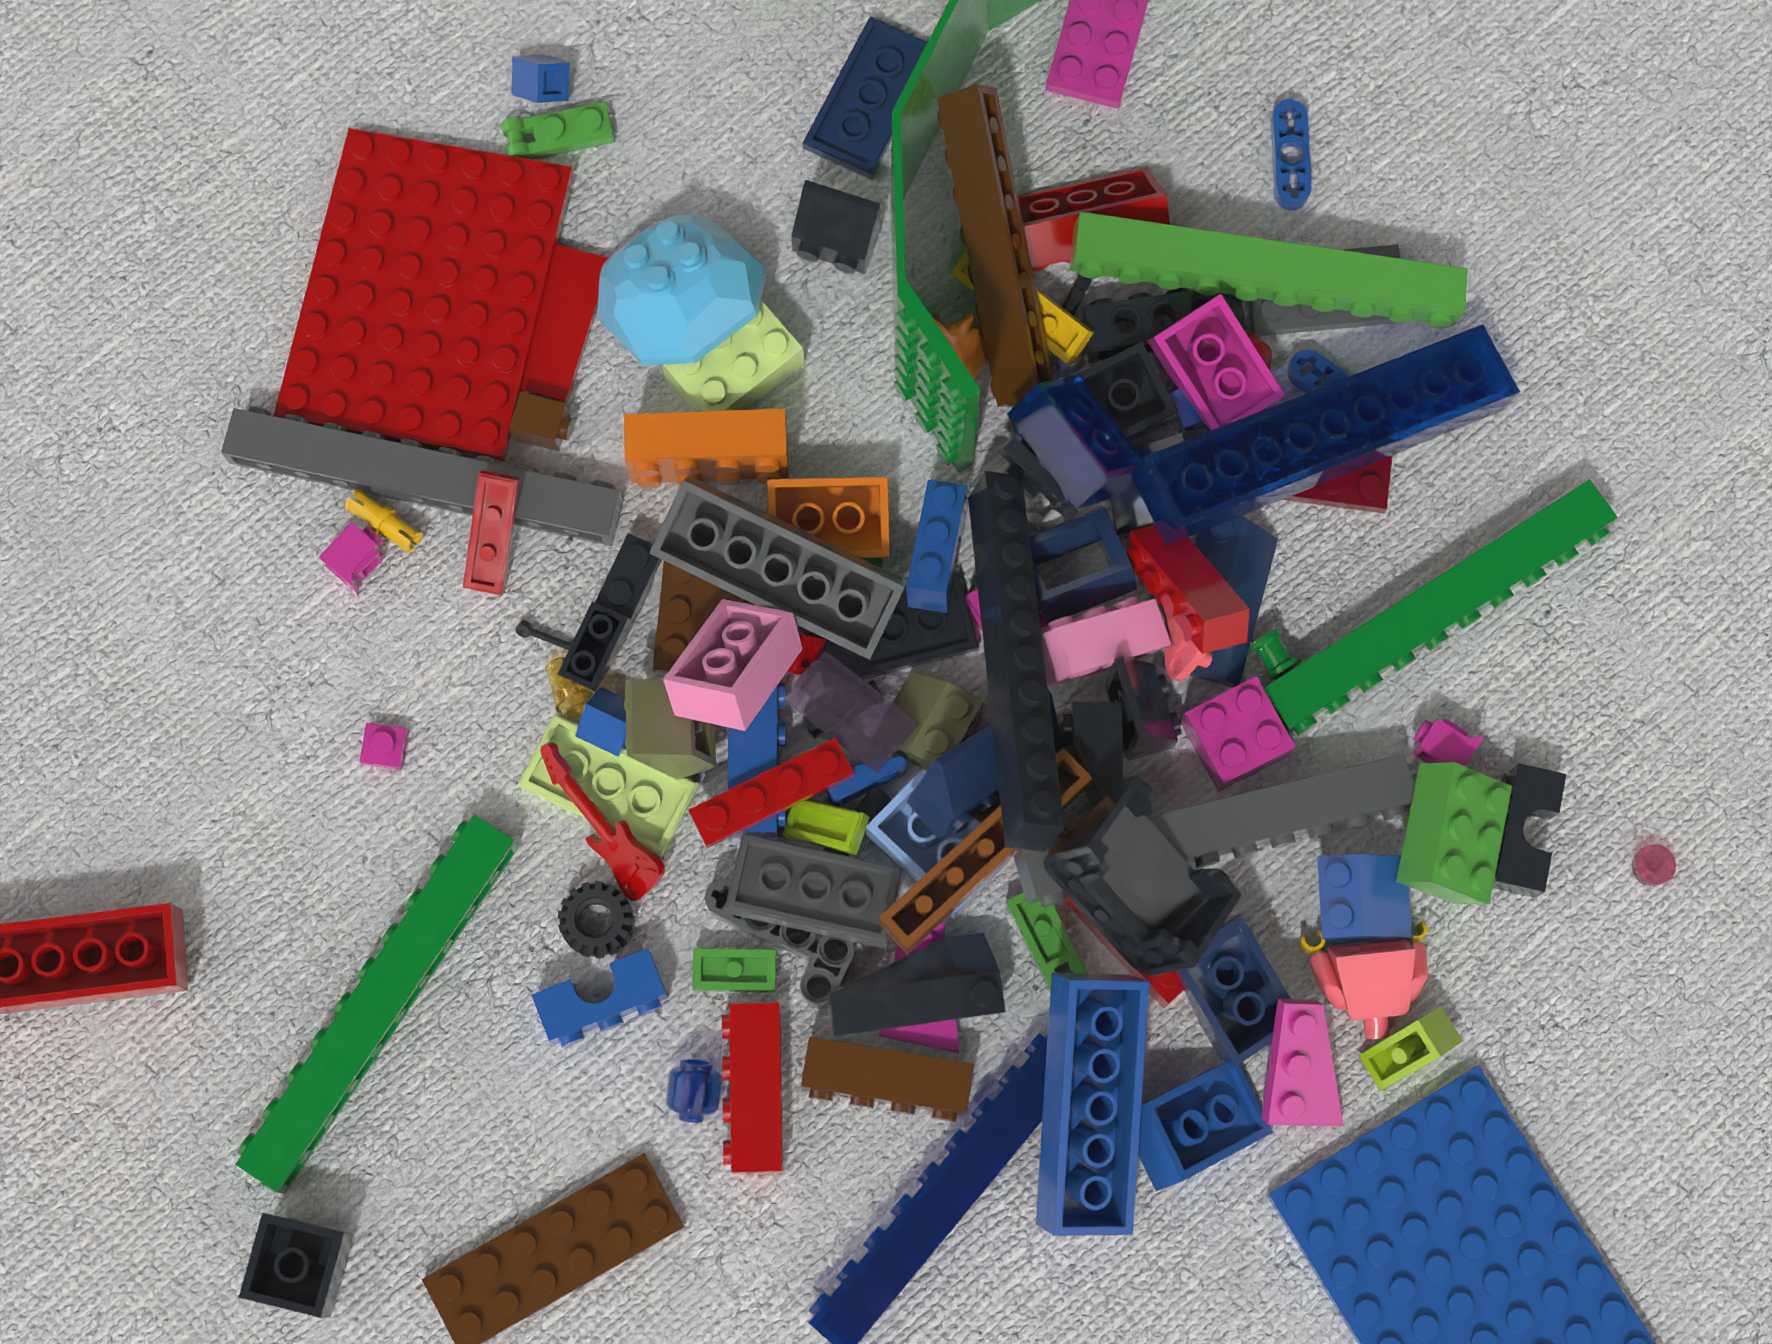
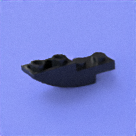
(611, 615)

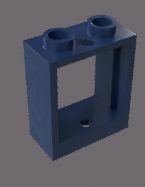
(1092, 588)

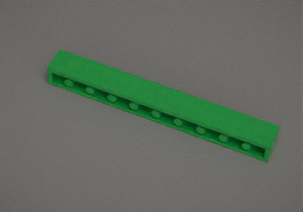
(1439, 606)
(377, 1004)

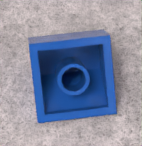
(1363, 899)

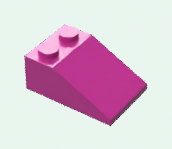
(1216, 365)

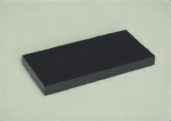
(914, 637)

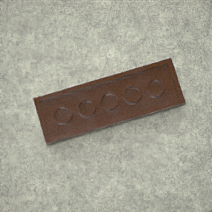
(553, 1253)

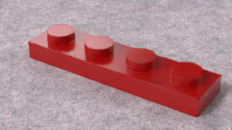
(771, 793)

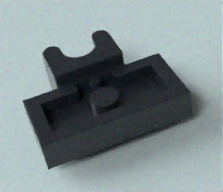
(1035, 478)

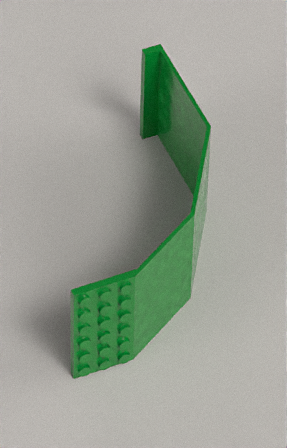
(925, 362)

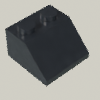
(835, 228)

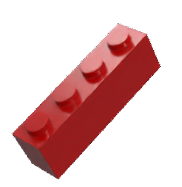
(1189, 590)
(754, 1088)

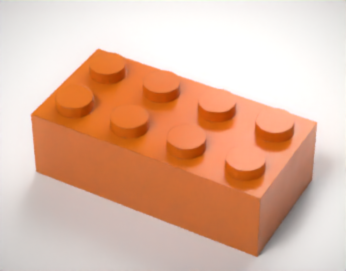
(706, 446)

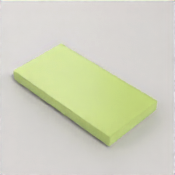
(617, 785)

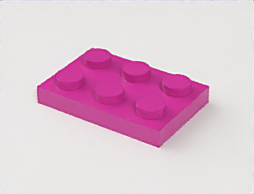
(1096, 50)

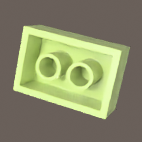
(740, 367)

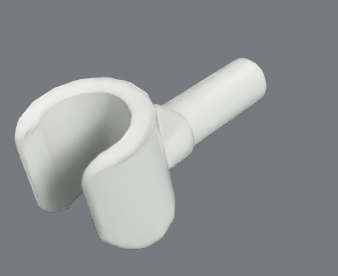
(1047, 522)

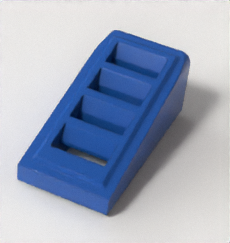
(864, 780)

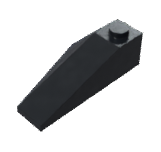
(933, 985)

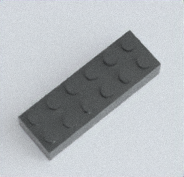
(778, 566)

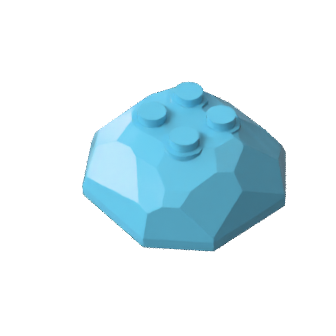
(679, 290)

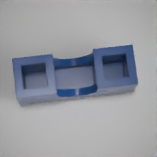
(935, 546)
(635, 989)

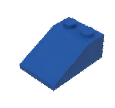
(1198, 1125)

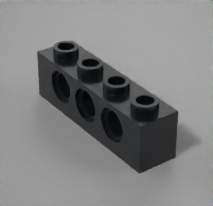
(1139, 311)

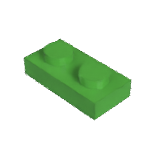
(734, 970)

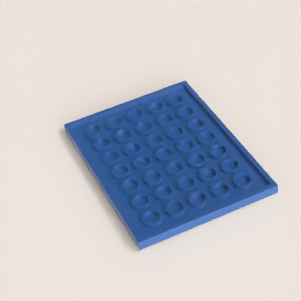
(1452, 1233)

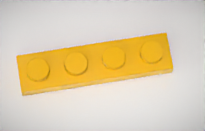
(1063, 331)

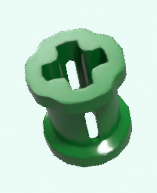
(1274, 654)

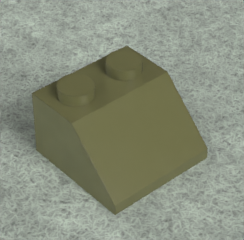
(942, 714)

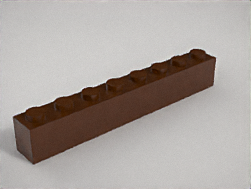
(995, 242)

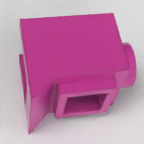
(353, 555)
(1444, 743)

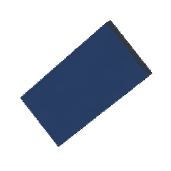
(857, 113)

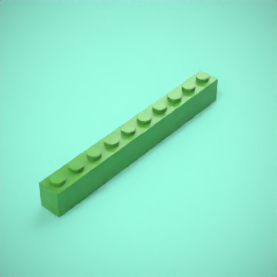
(1268, 270)

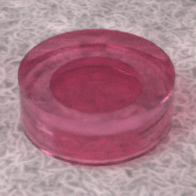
(1653, 865)

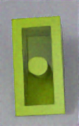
(1410, 1048)

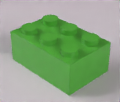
(1454, 833)

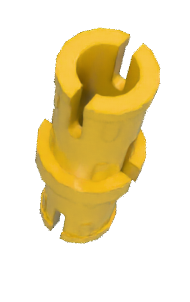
(384, 521)

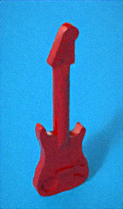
(633, 864)

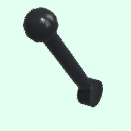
(525, 629)

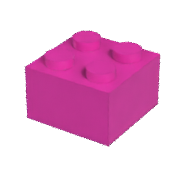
(1237, 734)

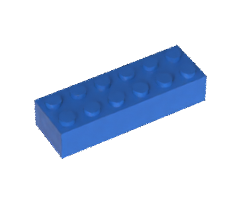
(1092, 1104)

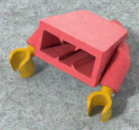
(1371, 977)

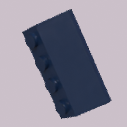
(1244, 559)
(964, 782)

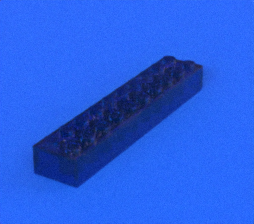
(1323, 434)

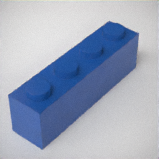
(756, 752)

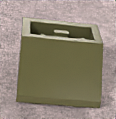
(659, 737)

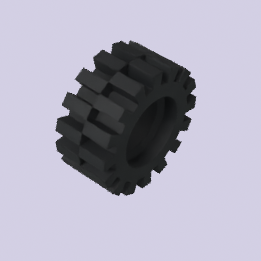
(590, 895)

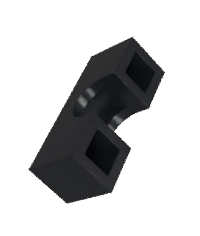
(1533, 794)

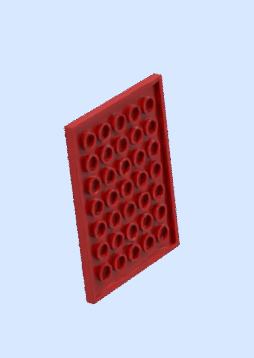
(425, 293)

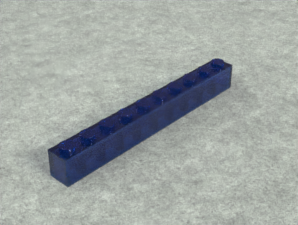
(937, 1206)

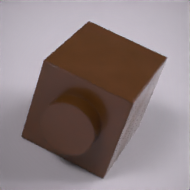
(541, 422)

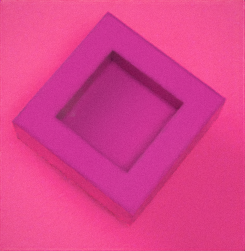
(383, 746)

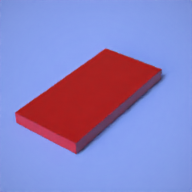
(563, 323)

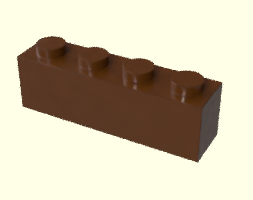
(886, 1077)

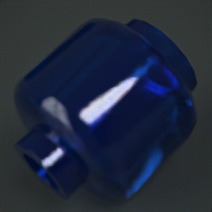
(693, 1090)

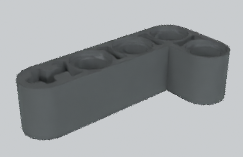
(811, 950)

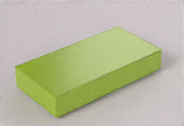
(826, 826)

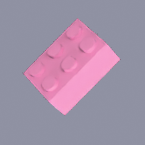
(1099, 636)
(733, 664)

